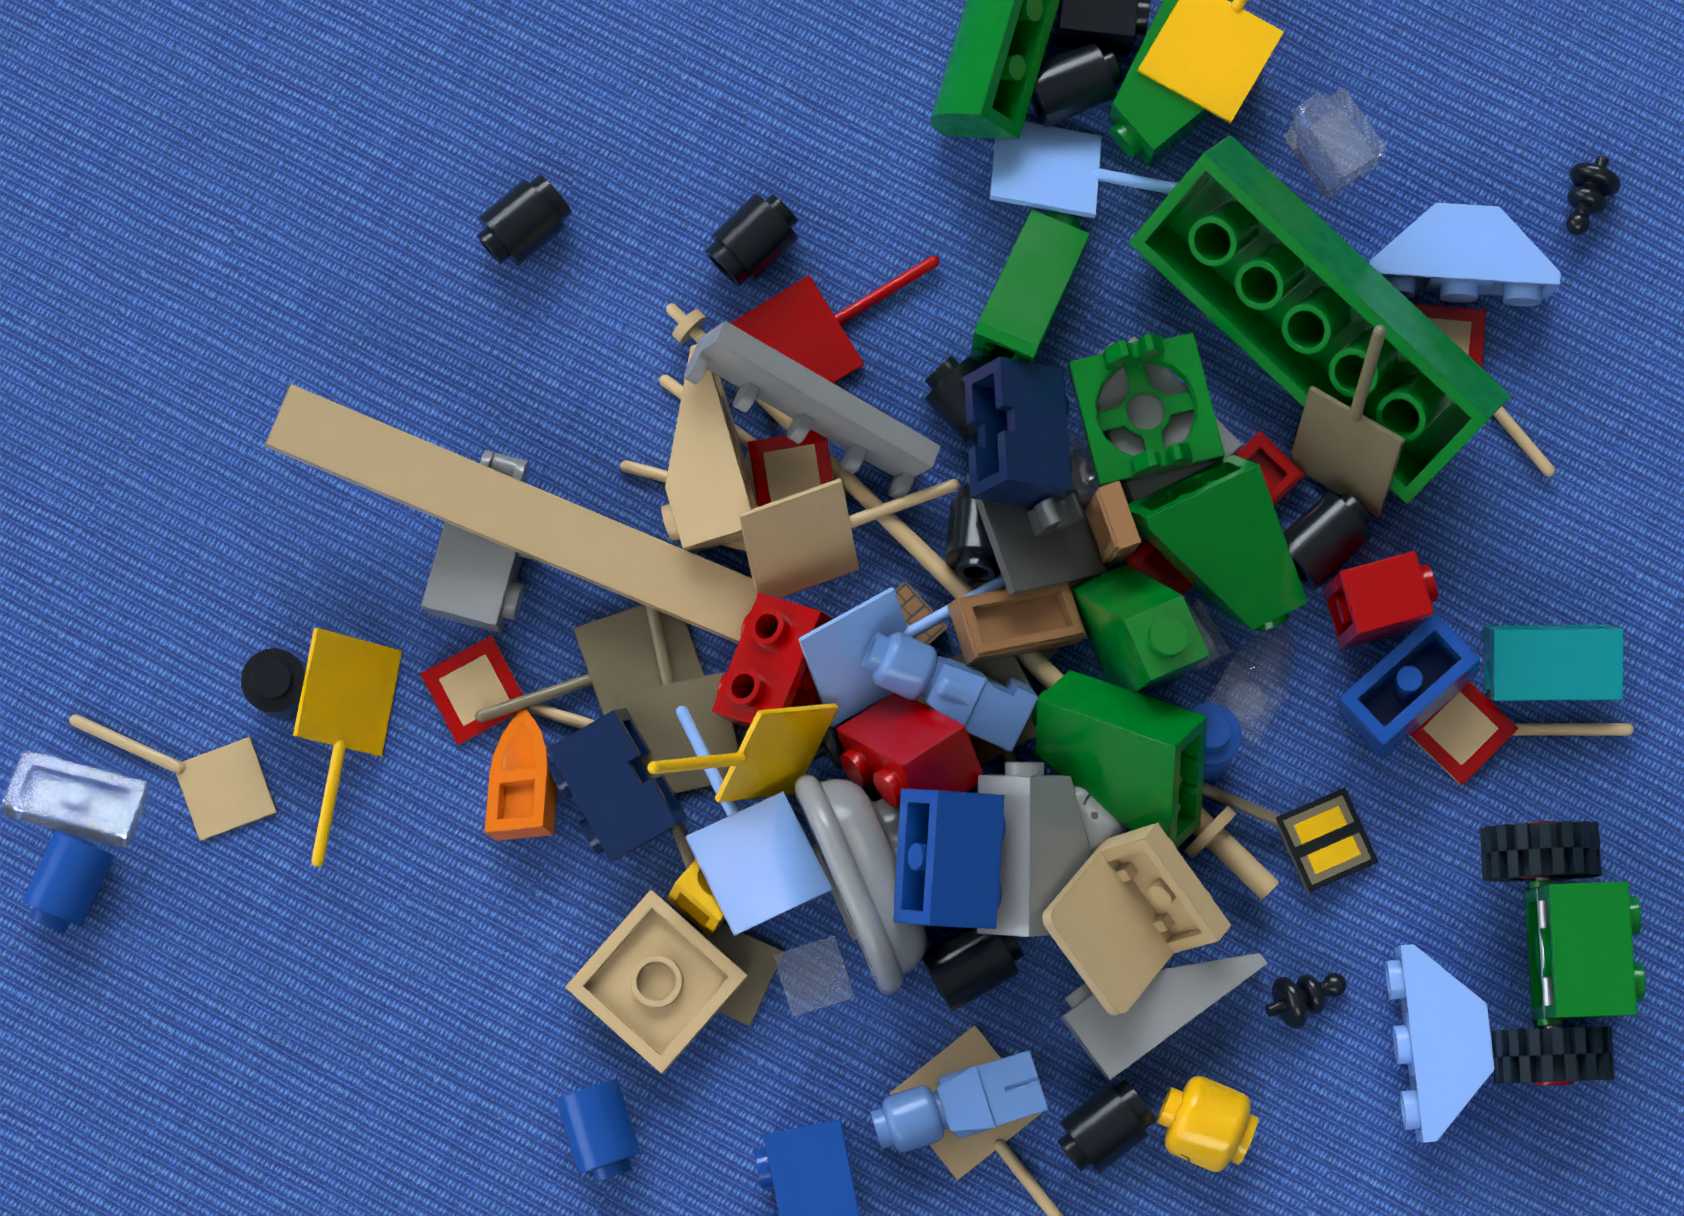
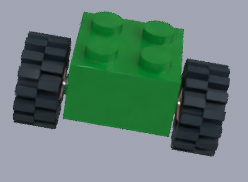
(1575, 949)

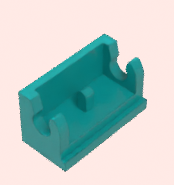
(1553, 662)

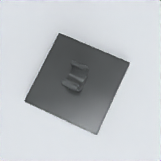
(1041, 543)

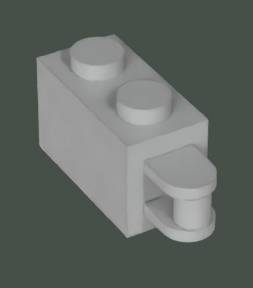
(473, 576)

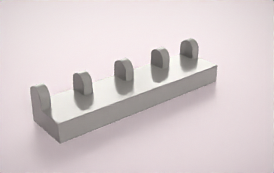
(813, 405)

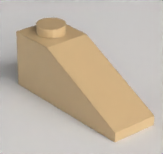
(706, 470)

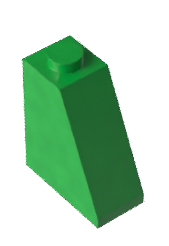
(1147, 114)
(1030, 288)
(1225, 541)
(1138, 629)
(1125, 751)

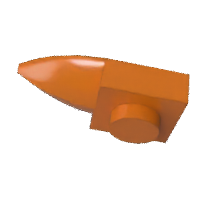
(520, 784)

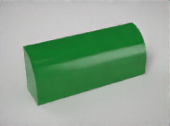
(993, 68)

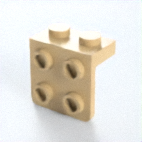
(1130, 915)

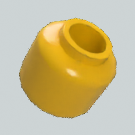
(1207, 1123)

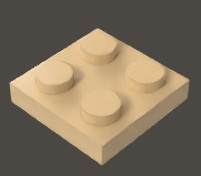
(657, 981)

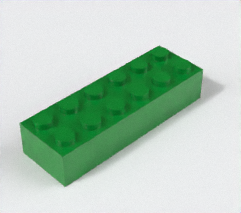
(1310, 306)

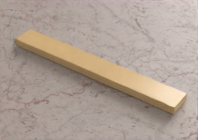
(511, 513)

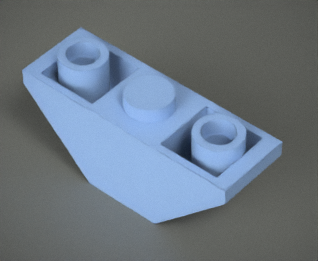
(1466, 255)
(1441, 1040)

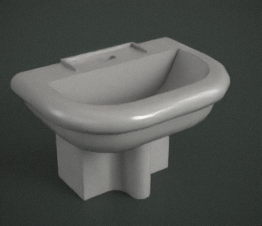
(859, 857)

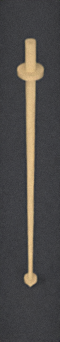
(1208, 834)

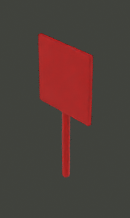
(807, 330)

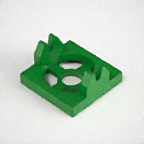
(1179, 356)

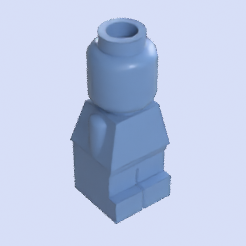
(951, 687)
(963, 1103)

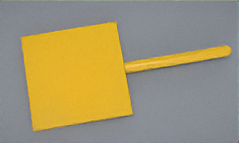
(1211, 53)
(344, 705)
(770, 757)

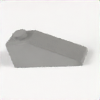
(1162, 1009)

